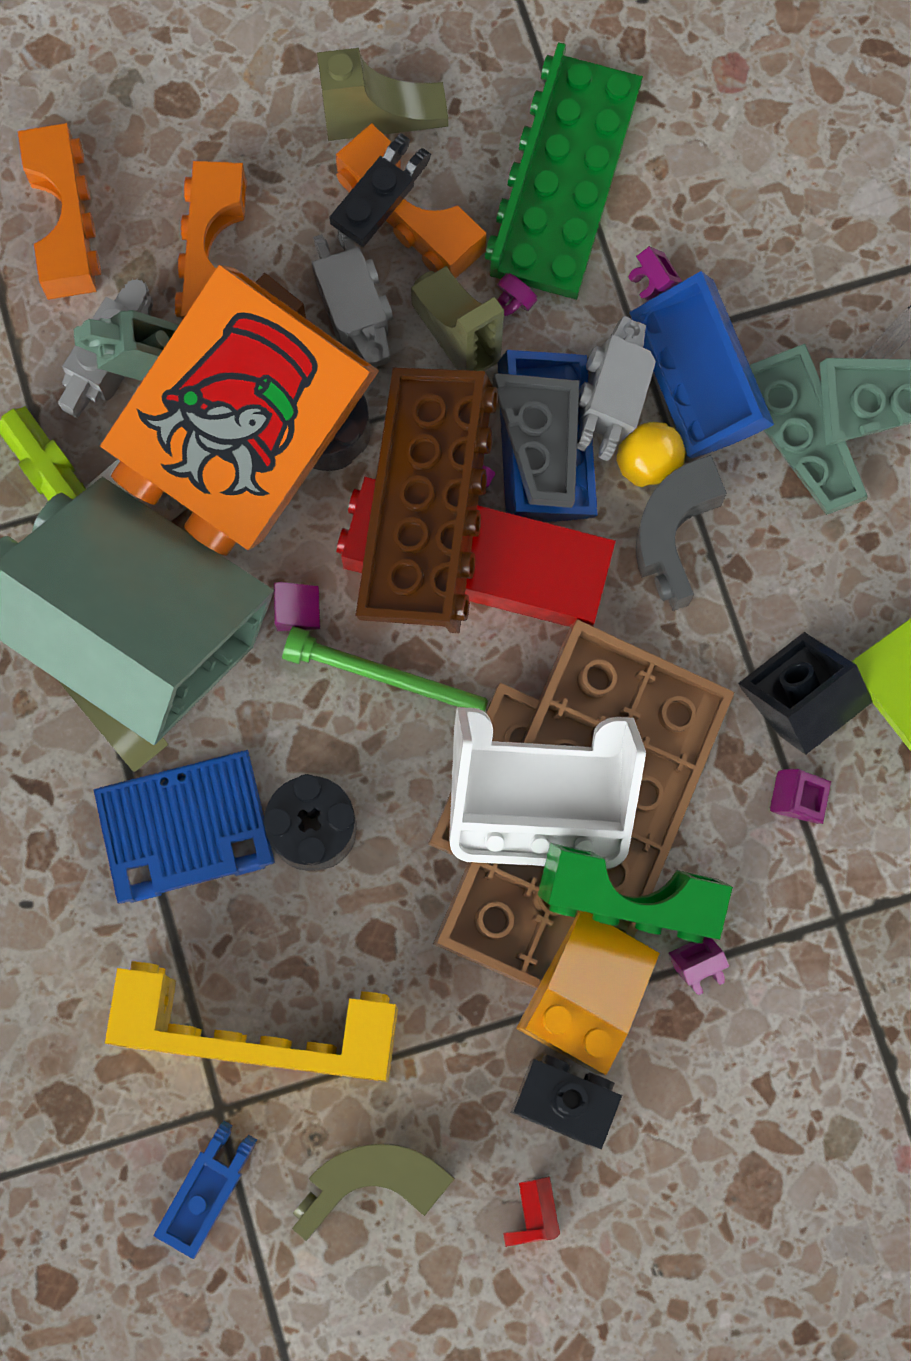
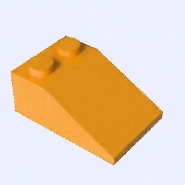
(590, 993)

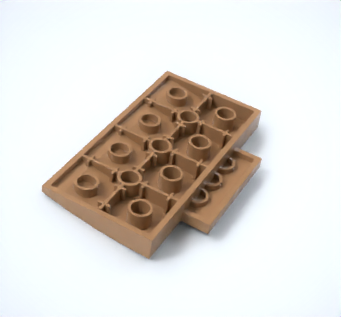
(595, 677)

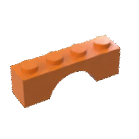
(216, 202)
(440, 236)
(63, 256)

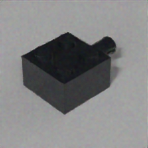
(567, 1103)

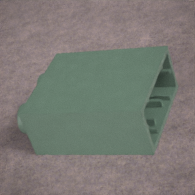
(126, 607)

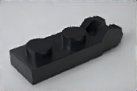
(378, 192)

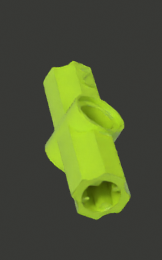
(38, 456)

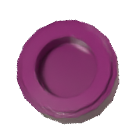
(518, 292)

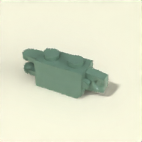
(126, 342)

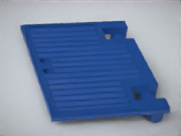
(183, 826)

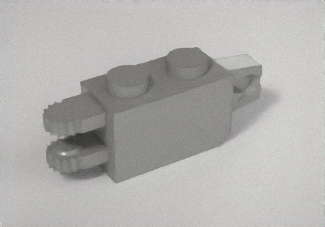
(352, 300)
(82, 376)
(615, 388)

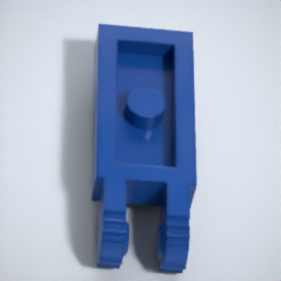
(203, 1195)

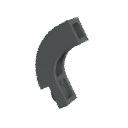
(677, 498)

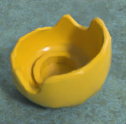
(650, 453)

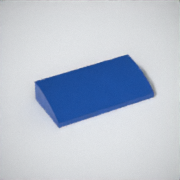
(702, 367)
(516, 501)

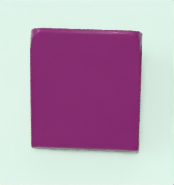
(296, 606)
(800, 795)

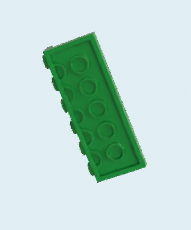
(563, 174)

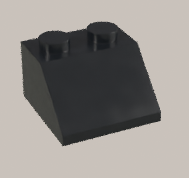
(807, 692)

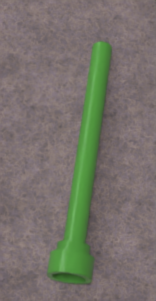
(303, 647)

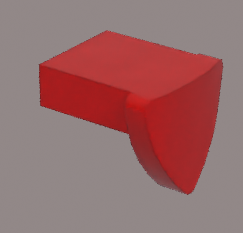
(538, 1213)

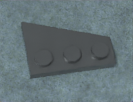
(543, 434)

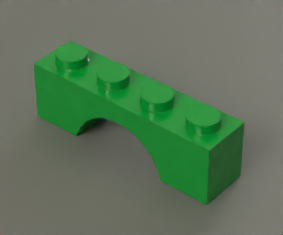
(686, 903)

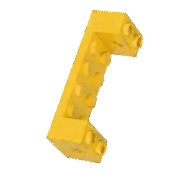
(142, 1021)

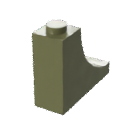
(361, 96)
(460, 324)

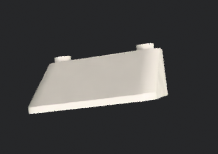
(524, 796)

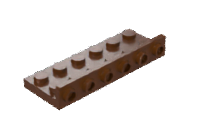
(427, 498)

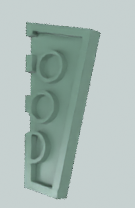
(864, 396)
(796, 407)

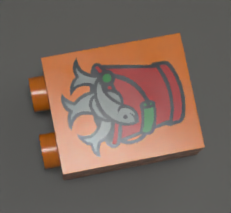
(235, 412)

